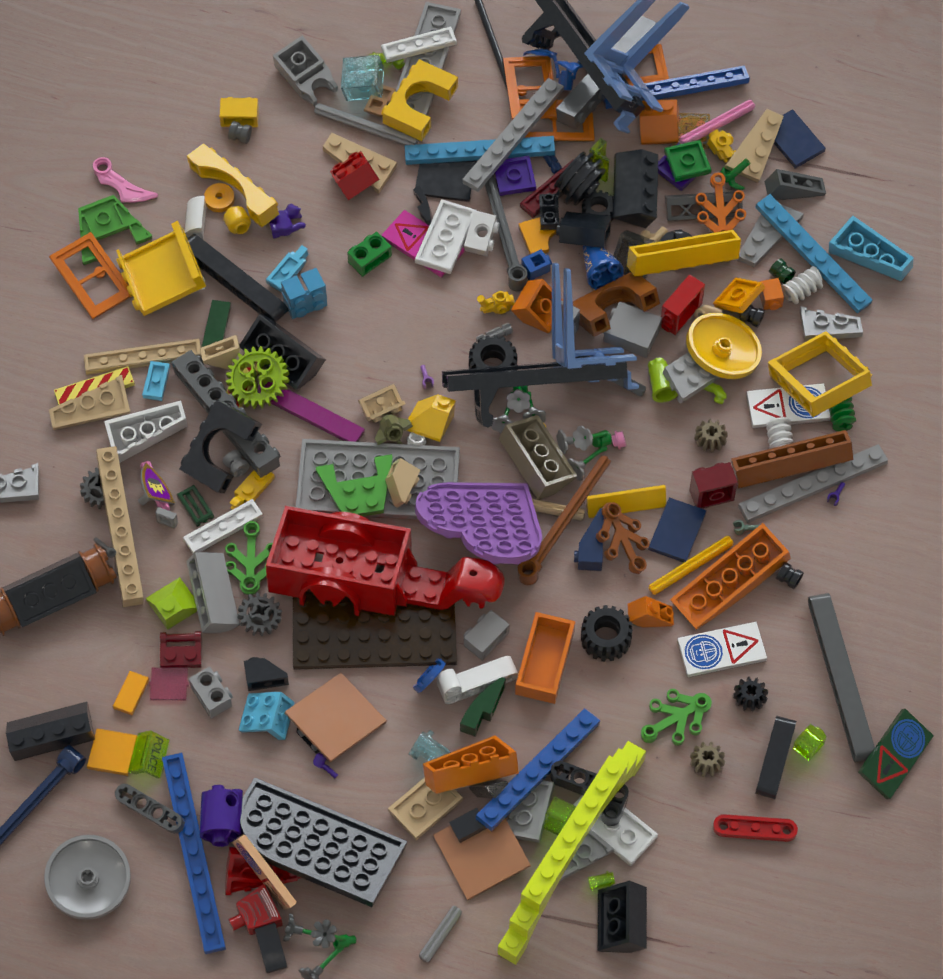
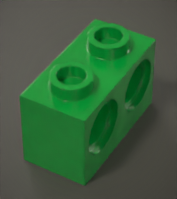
(371, 256)

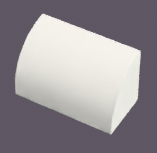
(195, 216)

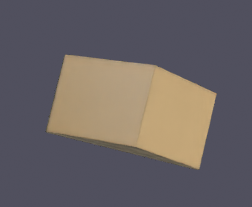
(221, 352)

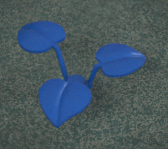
(565, 77)

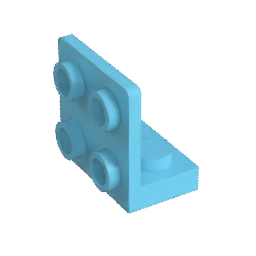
(266, 713)

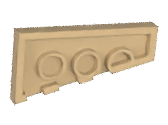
(757, 146)
(341, 149)
(94, 405)

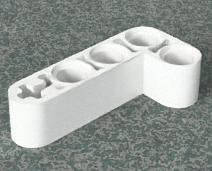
(475, 680)

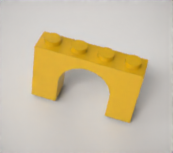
(421, 78)

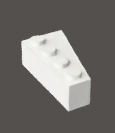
(144, 428)

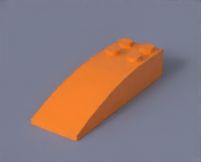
(731, 577)

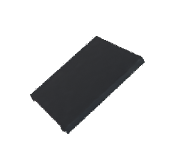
(445, 180)

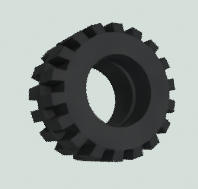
(492, 348)
(606, 618)

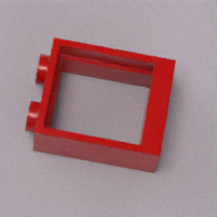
(682, 304)

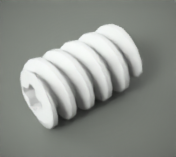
(802, 285)
(779, 432)

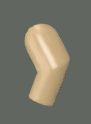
(655, 236)

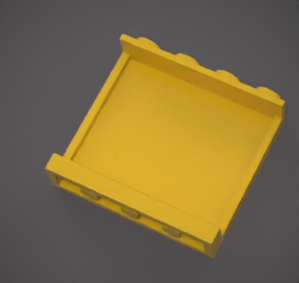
(161, 271)

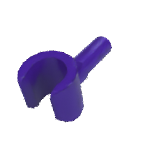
(836, 494)
(319, 761)

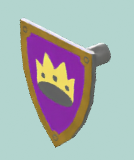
(154, 487)

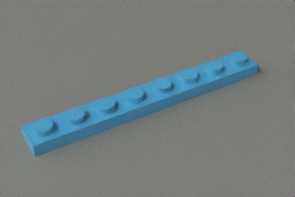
(474, 150)
(813, 253)

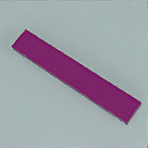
(317, 415)

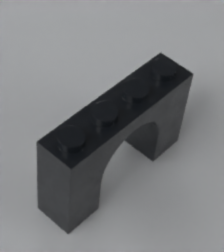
(198, 461)

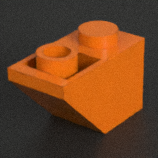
(650, 613)

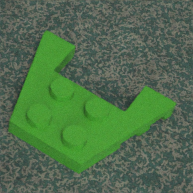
(108, 218)
(361, 495)

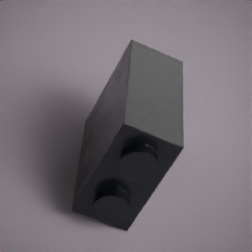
(584, 229)

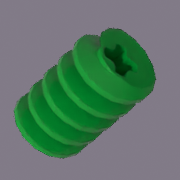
(843, 415)

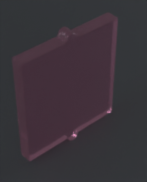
(169, 684)

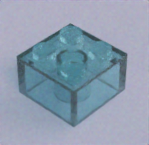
(362, 77)

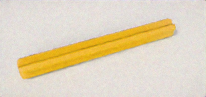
(690, 565)

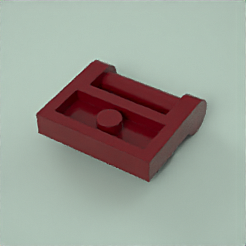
(181, 655)

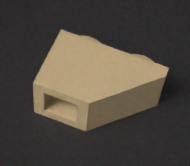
(401, 480)

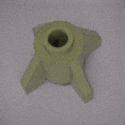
(392, 429)

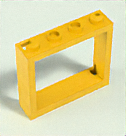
(823, 342)

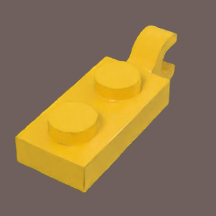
(251, 488)

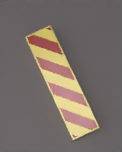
(77, 389)

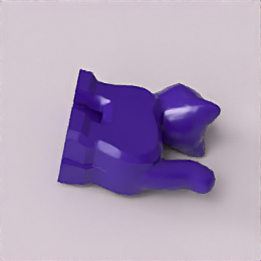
(282, 225)

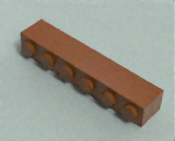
(792, 459)

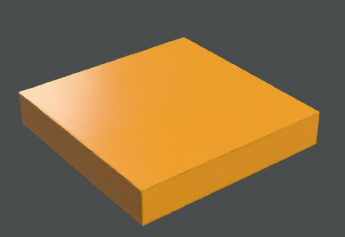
(739, 295)
(111, 752)

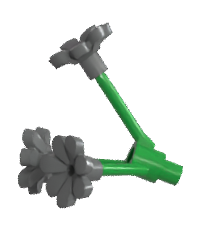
(323, 935)

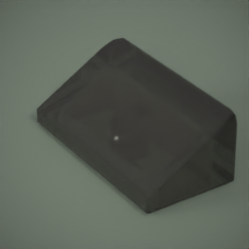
(488, 789)

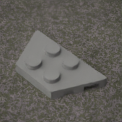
(687, 377)

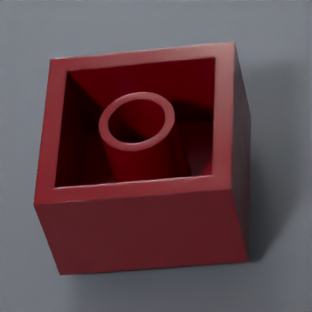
(713, 485)

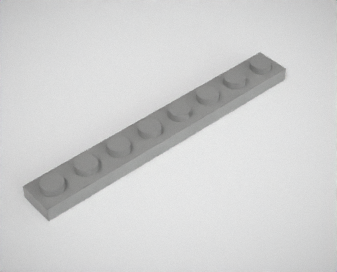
(513, 134)
(812, 484)

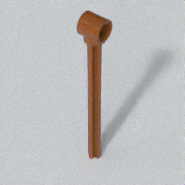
(562, 522)

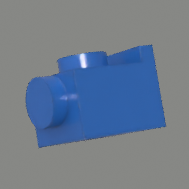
(536, 264)

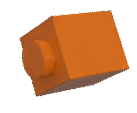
(772, 295)

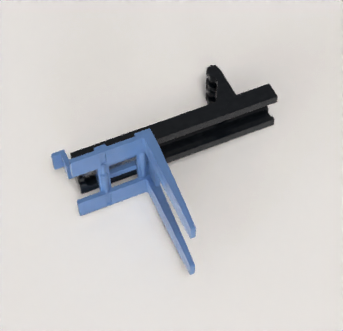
(599, 58)
(565, 369)

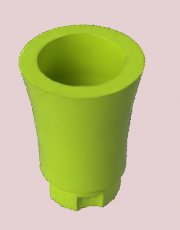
(660, 386)

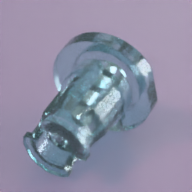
(427, 747)

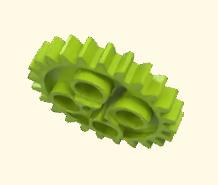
(275, 374)

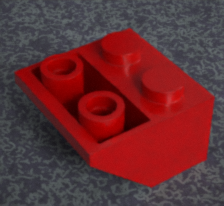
(354, 175)

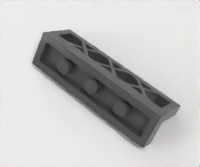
(685, 199)

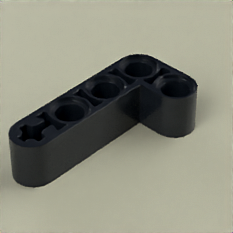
(775, 757)
(616, 804)

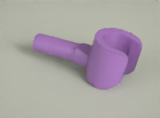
(426, 378)

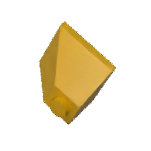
(432, 416)

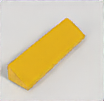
(629, 500)

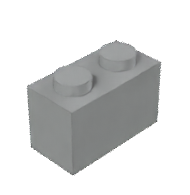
(486, 634)

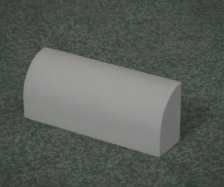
(212, 592)

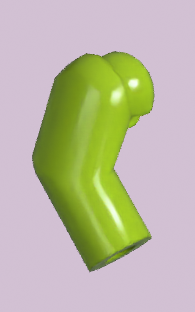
(718, 391)

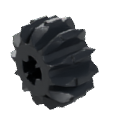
(750, 687)

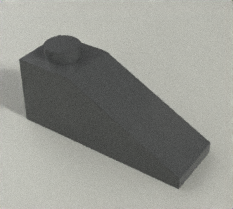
(793, 185)

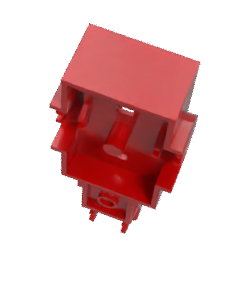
(349, 563)

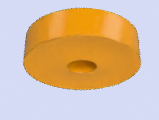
(219, 190)

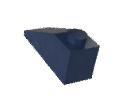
(590, 549)

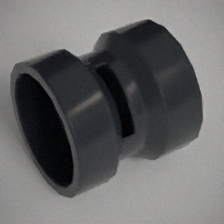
(753, 315)
(789, 575)

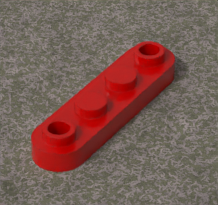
(755, 827)

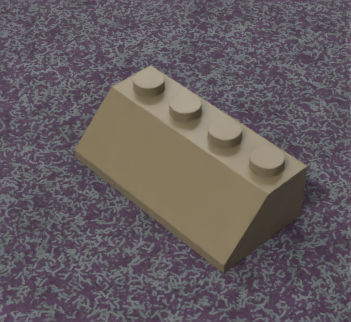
(537, 456)

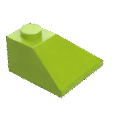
(173, 603)

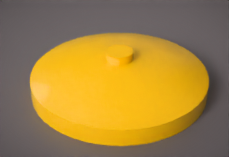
(723, 345)

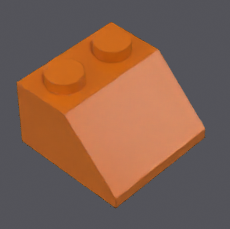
(660, 126)
(535, 305)

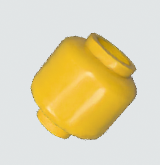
(237, 220)

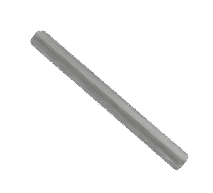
(364, 125)

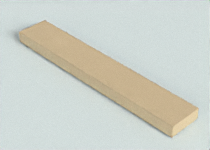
(139, 356)

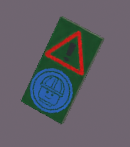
(895, 753)

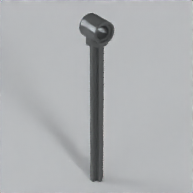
(514, 269)

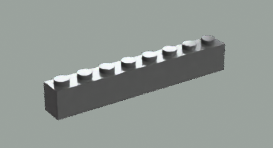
(586, 94)

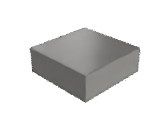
(166, 517)

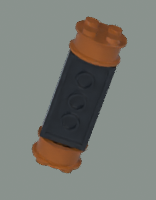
(54, 588)

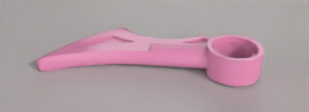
(128, 192)

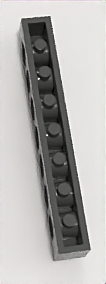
(190, 363)

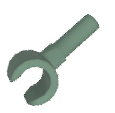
(738, 523)

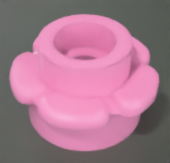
(618, 440)

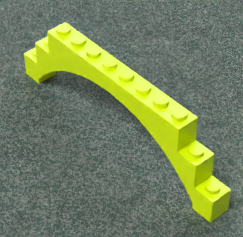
(538, 891)

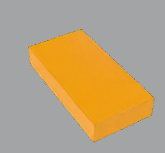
(131, 693)

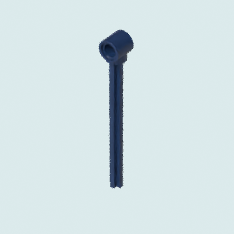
(68, 762)

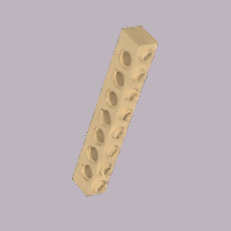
(119, 526)

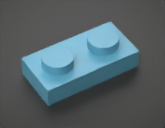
(156, 380)

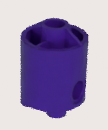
(221, 815)

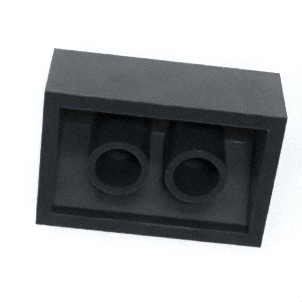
(622, 918)

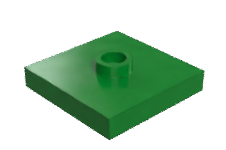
(687, 160)

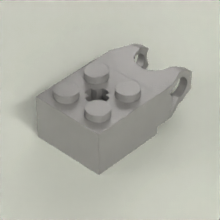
(304, 69)

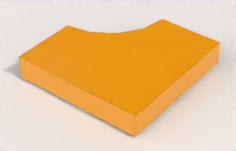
(535, 237)

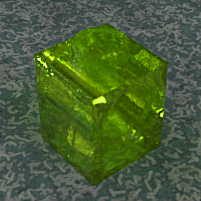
(810, 741)

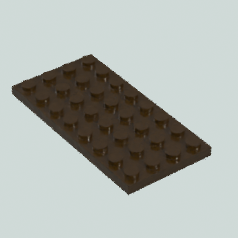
(337, 638)

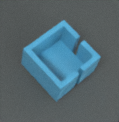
(300, 301)

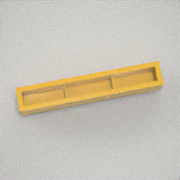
(683, 253)

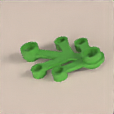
(249, 562)
(677, 715)

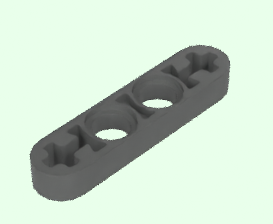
(148, 810)

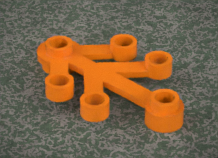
(720, 211)

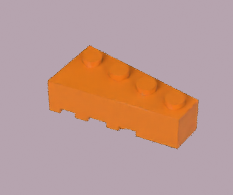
(471, 765)

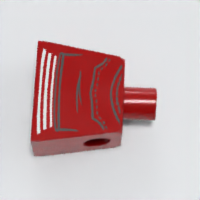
(256, 911)

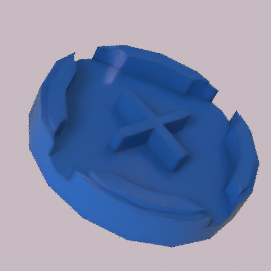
(429, 675)

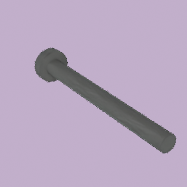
(111, 552)

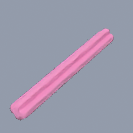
(717, 122)

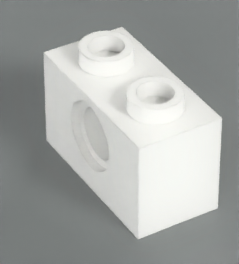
(481, 222)

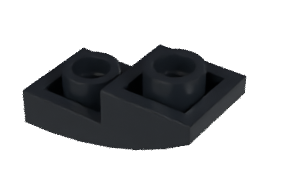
(549, 211)

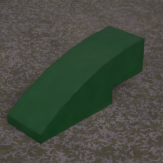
(482, 707)

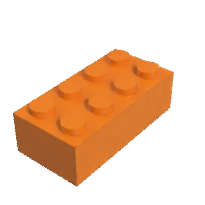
(545, 657)

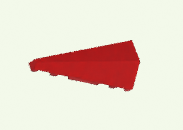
(242, 877)

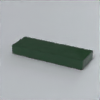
(216, 322)

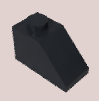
(263, 674)

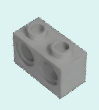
(207, 693)

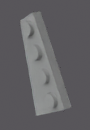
(763, 238)
(20, 485)

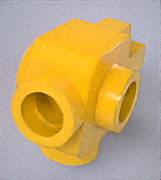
(720, 144)
(498, 303)

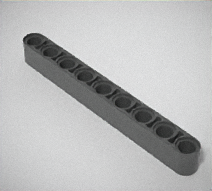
(841, 676)

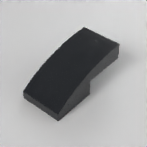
(424, 208)
(271, 948)

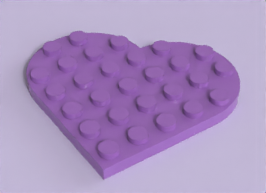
(489, 518)

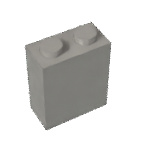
(632, 329)

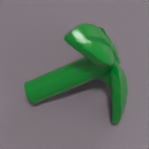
(730, 175)

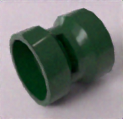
(782, 271)

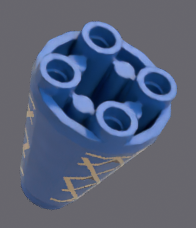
(601, 266)

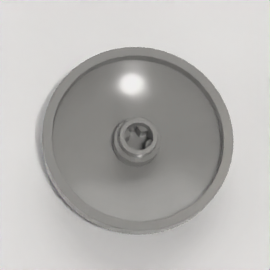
(87, 877)

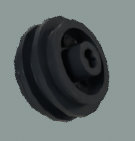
(580, 178)

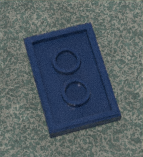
(797, 140)
(677, 530)

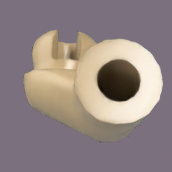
(706, 309)

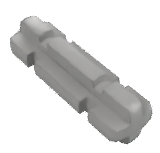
(506, 329)

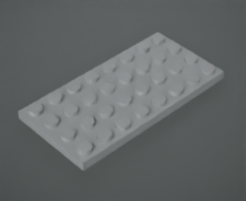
(357, 461)

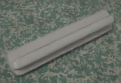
(440, 934)

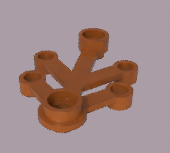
(622, 535)

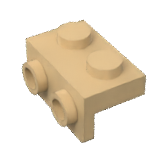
(380, 403)

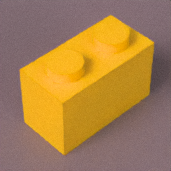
(239, 110)

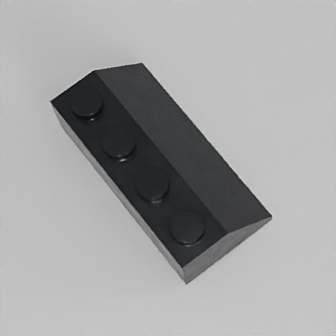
(635, 187)
(301, 360)
(49, 731)

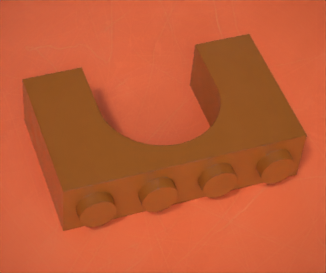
(624, 289)

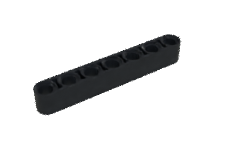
(236, 280)

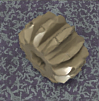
(715, 441)
(707, 765)

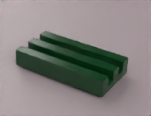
(203, 518)

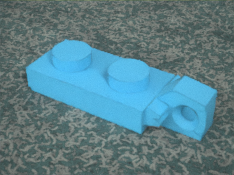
(288, 267)

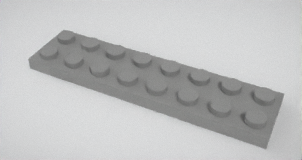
(432, 19)

